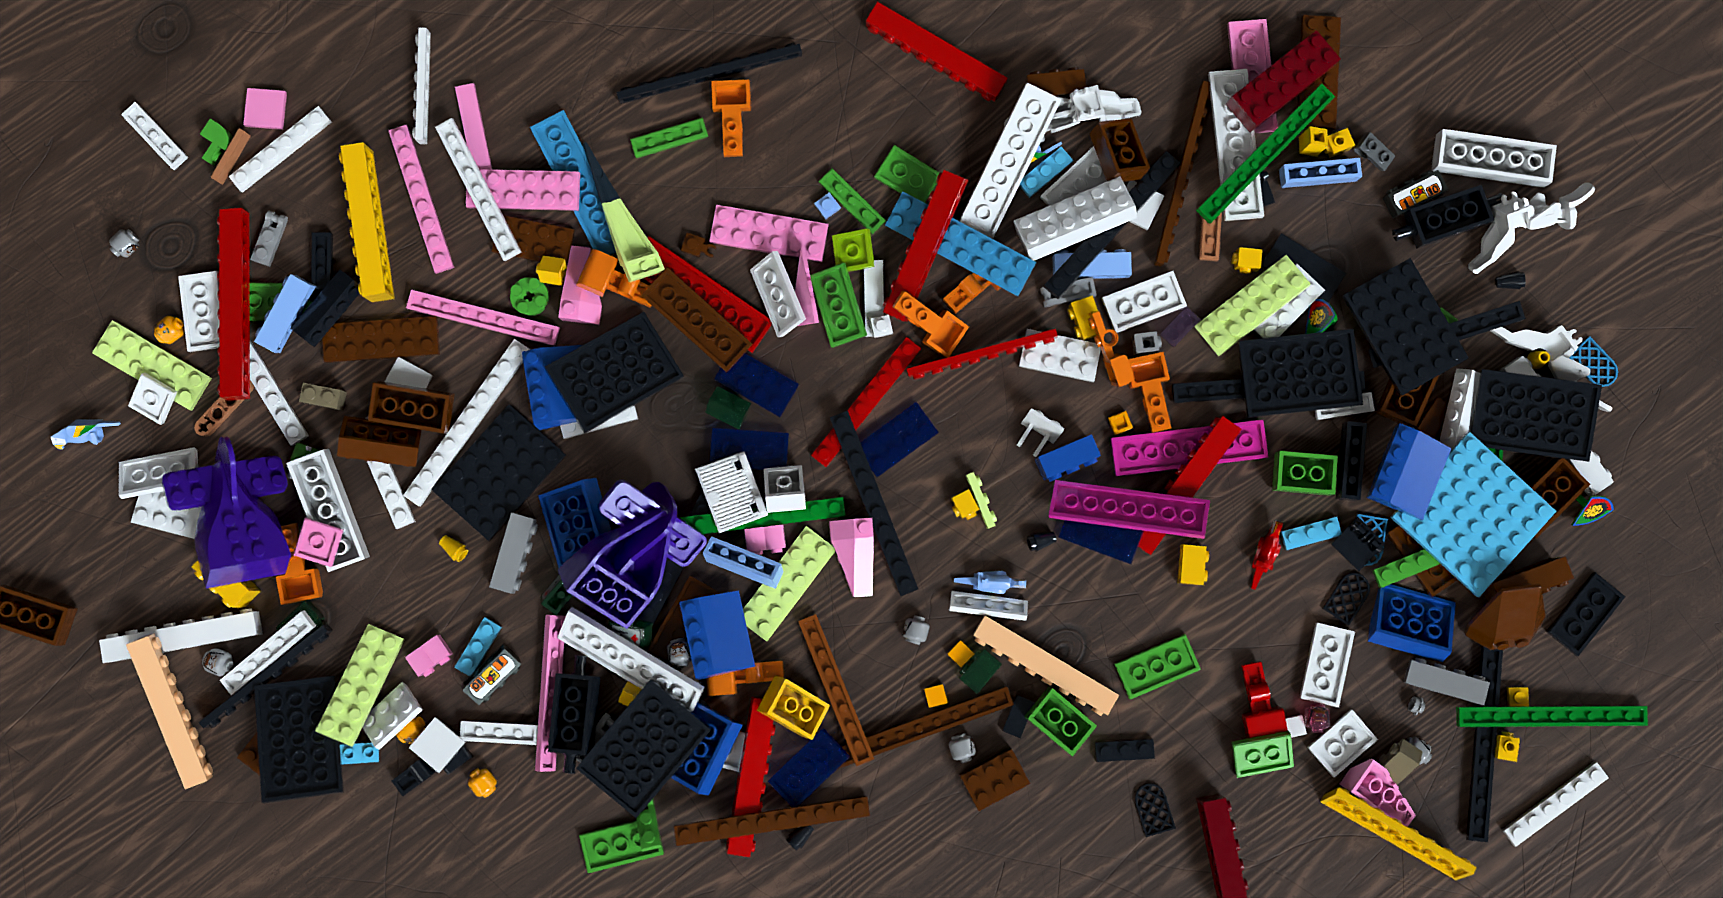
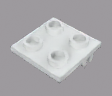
(1048, 428)

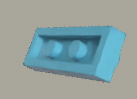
(1045, 171)
(1311, 533)
(478, 646)

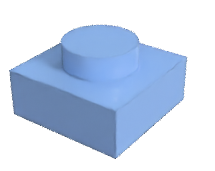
(827, 205)

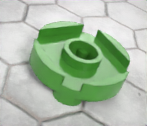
(521, 289)

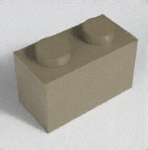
(322, 396)
(1401, 760)

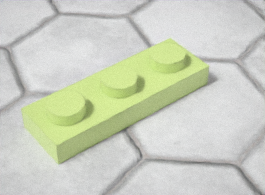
(981, 500)

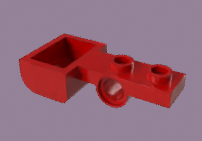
(1262, 718)

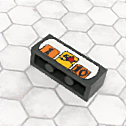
(1415, 193)
(491, 675)

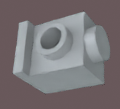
(1151, 337)

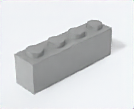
(513, 553)
(1449, 683)

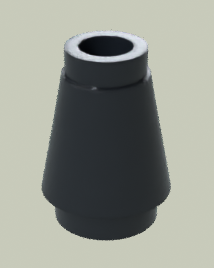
(1511, 280)
(1038, 541)
(799, 836)

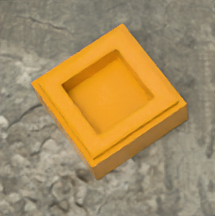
(1120, 423)
(960, 653)
(935, 695)

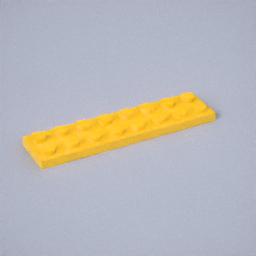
(1398, 834)

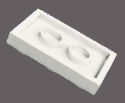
(391, 715)
(1342, 743)

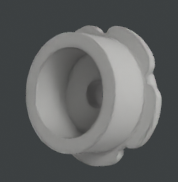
(1416, 705)

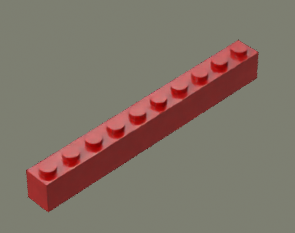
(234, 304)

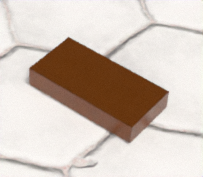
(1433, 418)

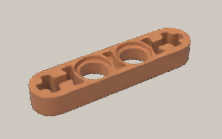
(226, 412)

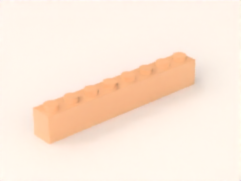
(1046, 665)
(170, 710)

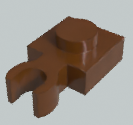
(695, 245)

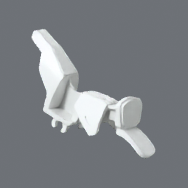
(1091, 104)
(1529, 215)
(1559, 346)

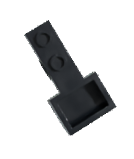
(421, 770)

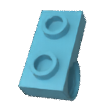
(359, 753)

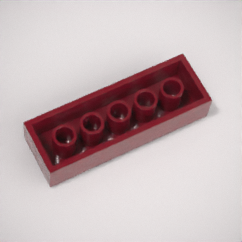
(1283, 81)
(1222, 846)

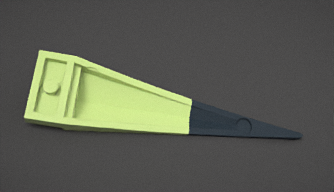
(632, 246)

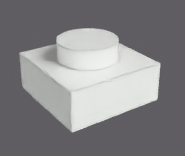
(881, 326)

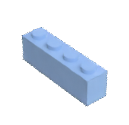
(1320, 172)
(1104, 266)
(284, 313)
(743, 562)

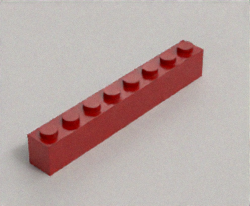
(935, 52)
(927, 239)
(1197, 469)
(751, 774)

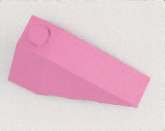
(805, 291)
(577, 303)
(855, 552)
(1374, 785)

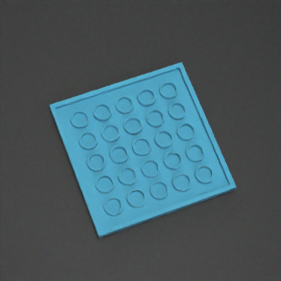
(1477, 516)

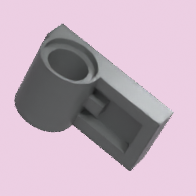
(1375, 151)

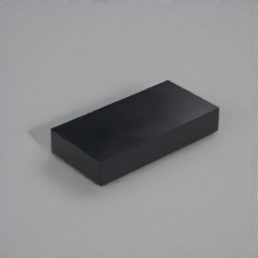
(1016, 721)

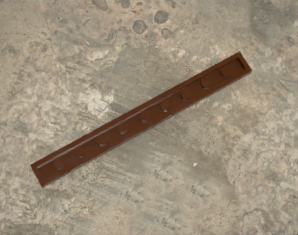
(1181, 182)
(935, 722)
(771, 820)

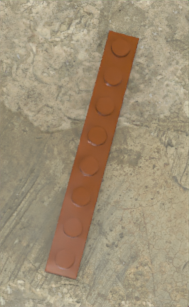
(836, 690)

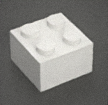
(784, 488)

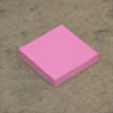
(265, 108)
(318, 542)

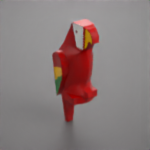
(1266, 552)

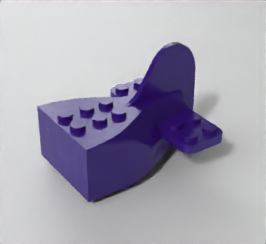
(235, 530)
(626, 565)

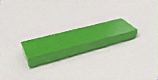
(669, 138)
(852, 201)

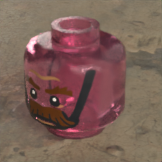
(1317, 718)

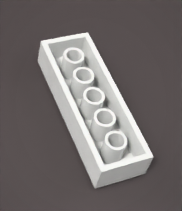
(1494, 158)
(1075, 218)
(327, 502)

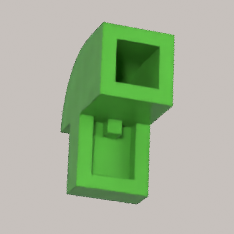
(220, 140)

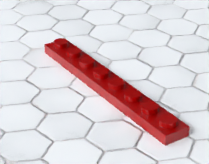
(990, 352)
(869, 397)

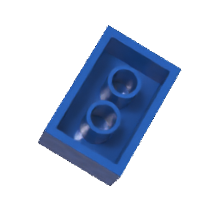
(1068, 458)

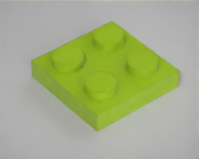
(854, 249)

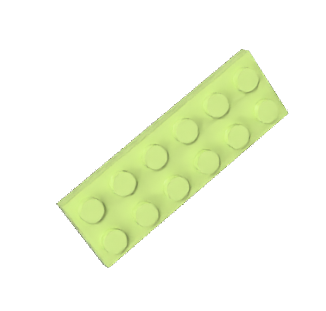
(1252, 305)
(137, 355)
(800, 568)
(360, 685)

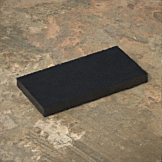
(1319, 269)
(1585, 614)

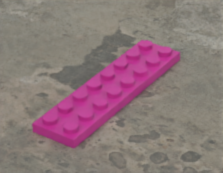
(1170, 448)
(1129, 509)

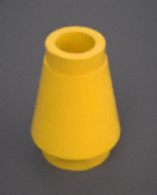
(1538, 358)
(453, 548)

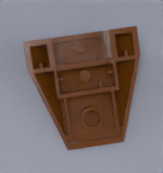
(1508, 618)

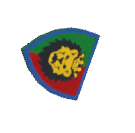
(1320, 316)
(1593, 509)

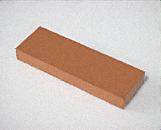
(230, 156)
(1210, 239)

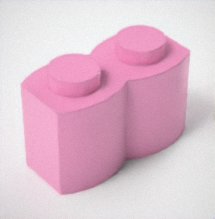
(765, 538)
(429, 655)

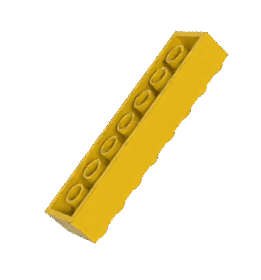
(367, 222)

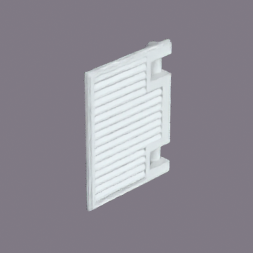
(731, 492)

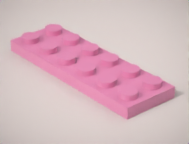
(1251, 51)
(532, 189)
(768, 232)

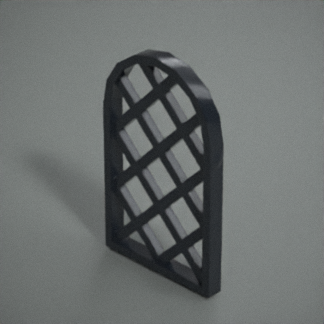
(1348, 622)
(1159, 831)

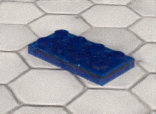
(759, 384)
(898, 439)
(761, 447)
(1106, 540)
(808, 768)

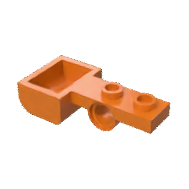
(730, 99)
(601, 275)
(967, 291)
(942, 331)
(1116, 364)
(1148, 374)
(297, 582)
(727, 683)

